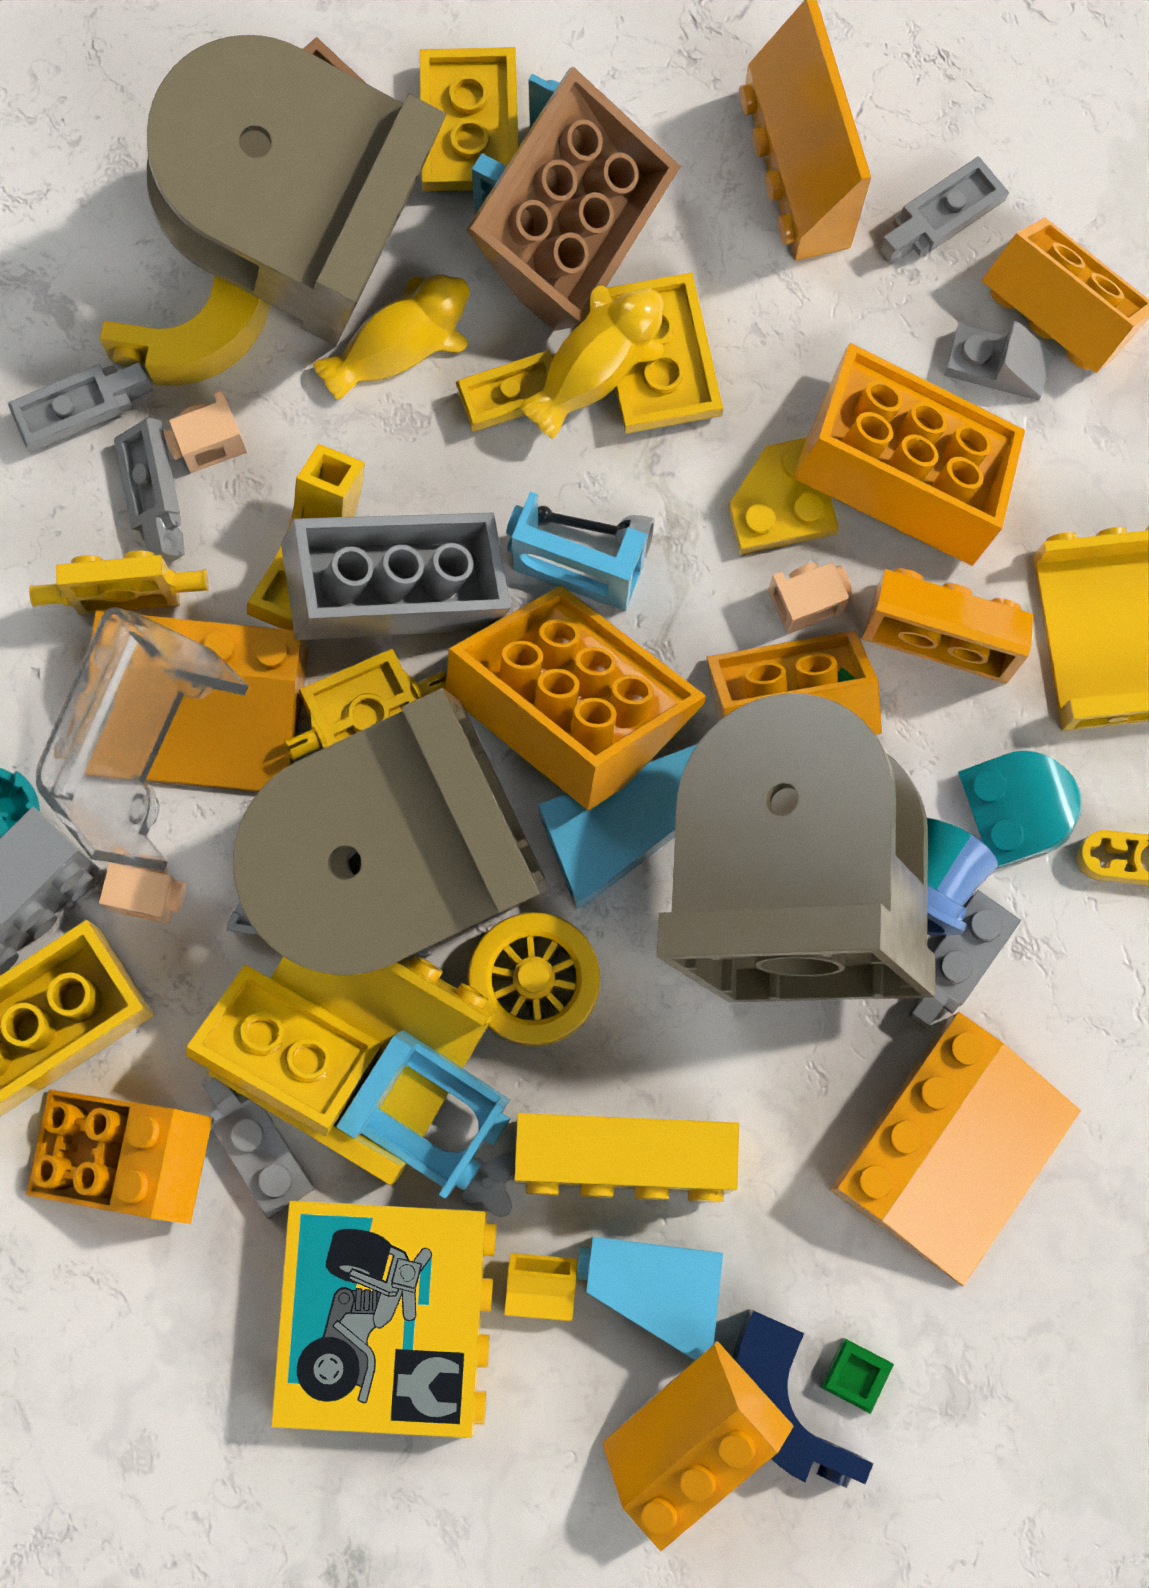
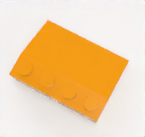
(806, 136)
(912, 455)
(571, 694)
(231, 736)
(956, 1148)

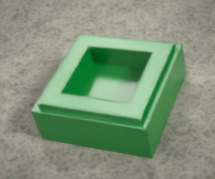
(856, 1375)

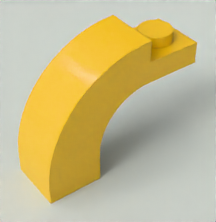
(194, 349)
(323, 489)

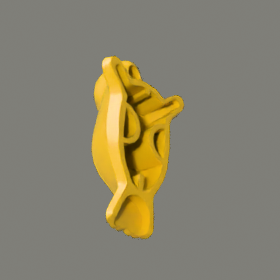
(400, 334)
(598, 355)

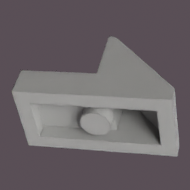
(998, 361)

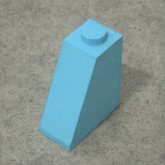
(657, 1287)

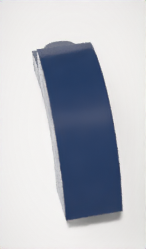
(766, 1354)

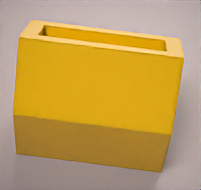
(541, 1287)

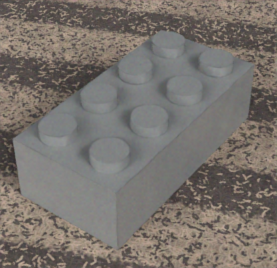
(394, 575)
(37, 878)

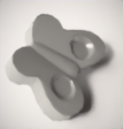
(490, 1183)

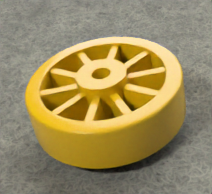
(535, 979)

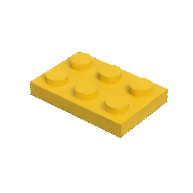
(480, 107)
(683, 380)
(284, 1049)

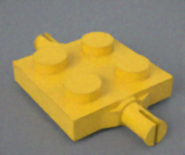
(127, 583)
(357, 700)

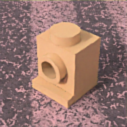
(205, 435)
(810, 595)
(142, 892)

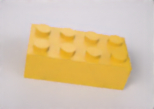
(62, 1011)
(627, 1154)

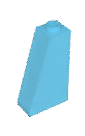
(617, 834)

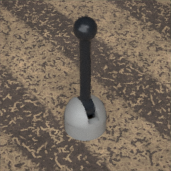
(637, 522)

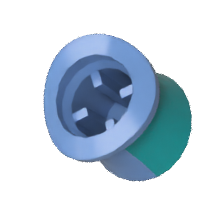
(955, 870)

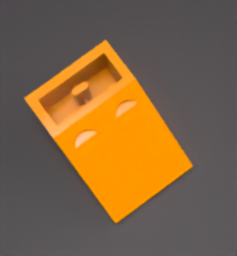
(119, 1156)

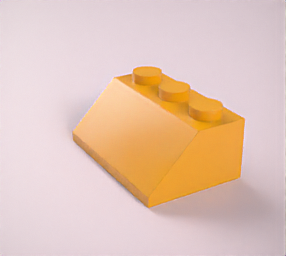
(1067, 294)
(949, 625)
(802, 668)
(693, 1445)

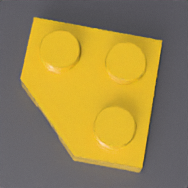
(776, 508)

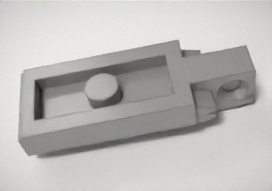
(944, 210)
(77, 403)
(150, 488)
(966, 957)
(257, 1149)

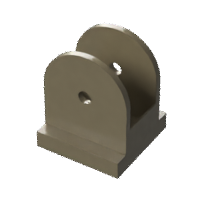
(283, 173)
(429, 835)
(798, 861)

